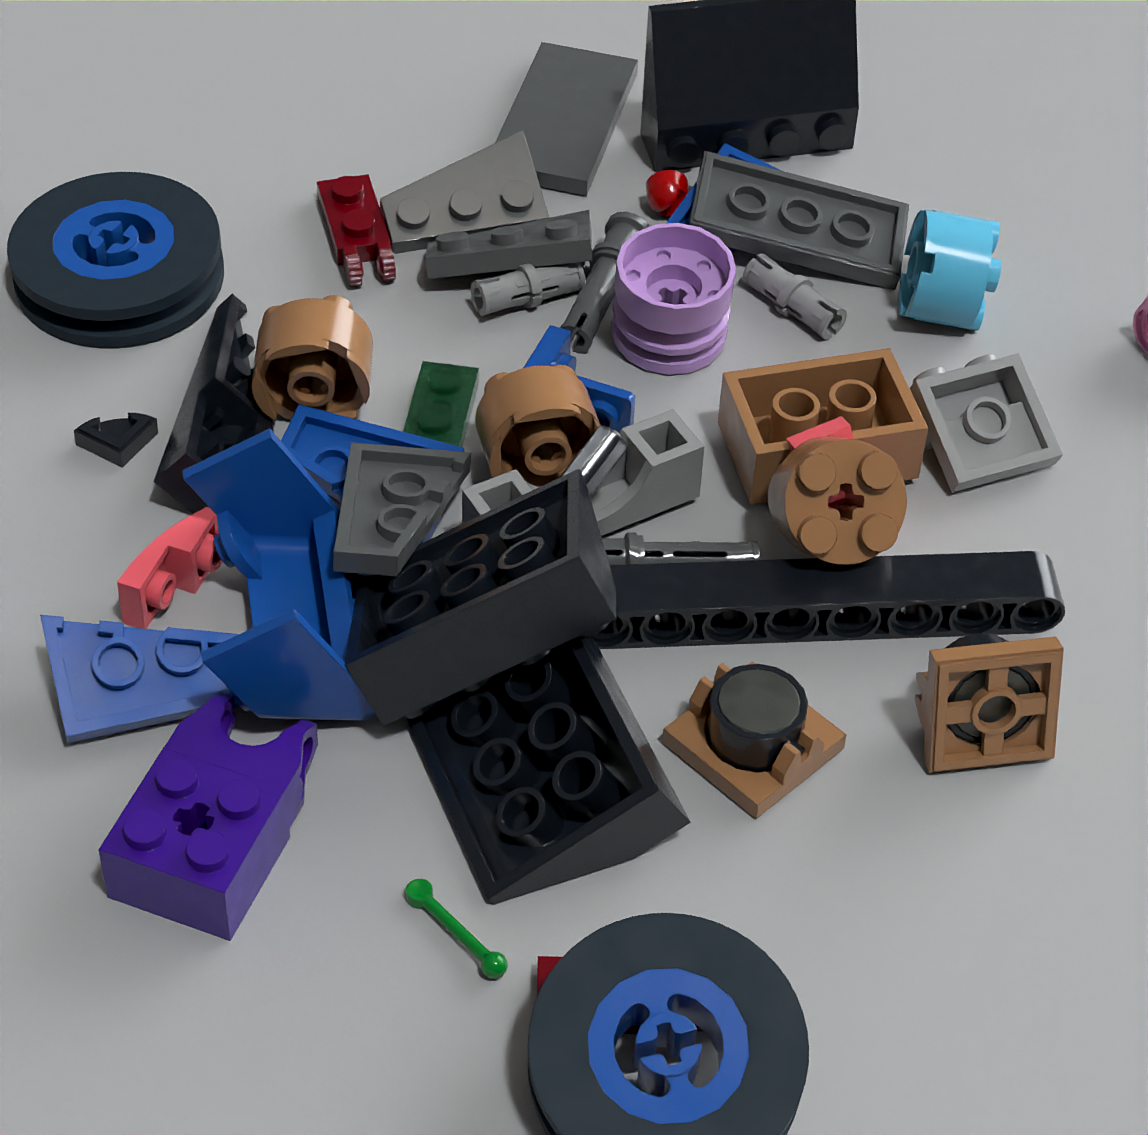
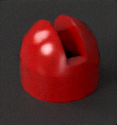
(666, 191)

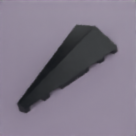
(216, 406)

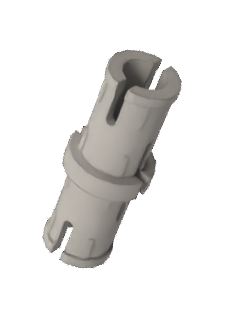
(526, 286)
(794, 296)

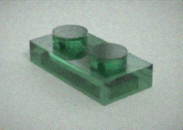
(443, 402)

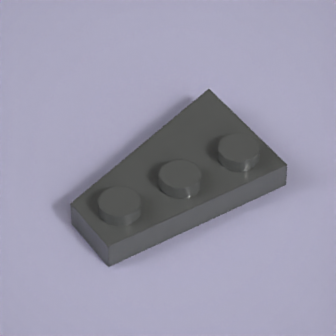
(468, 196)
(537, 242)
(392, 503)

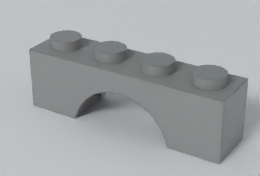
(652, 476)

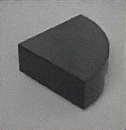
(117, 438)

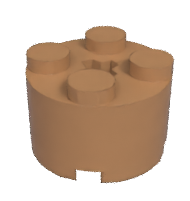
(312, 357)
(534, 421)
(872, 504)

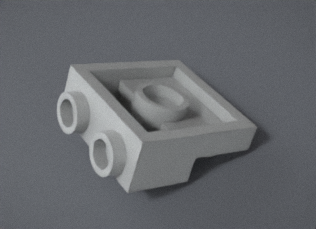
(984, 421)

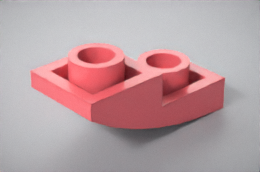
(172, 561)

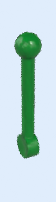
(420, 895)

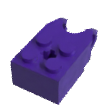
(208, 821)

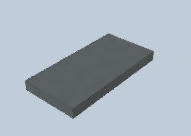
(570, 112)
(801, 220)

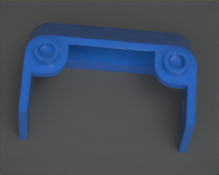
(282, 539)

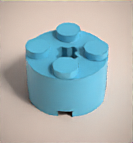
(949, 269)

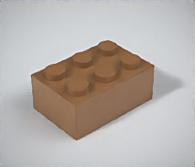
(781, 400)

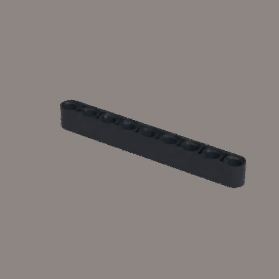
(832, 601)

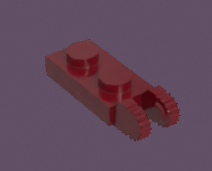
(356, 226)

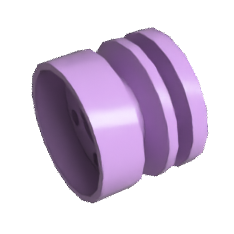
(672, 298)

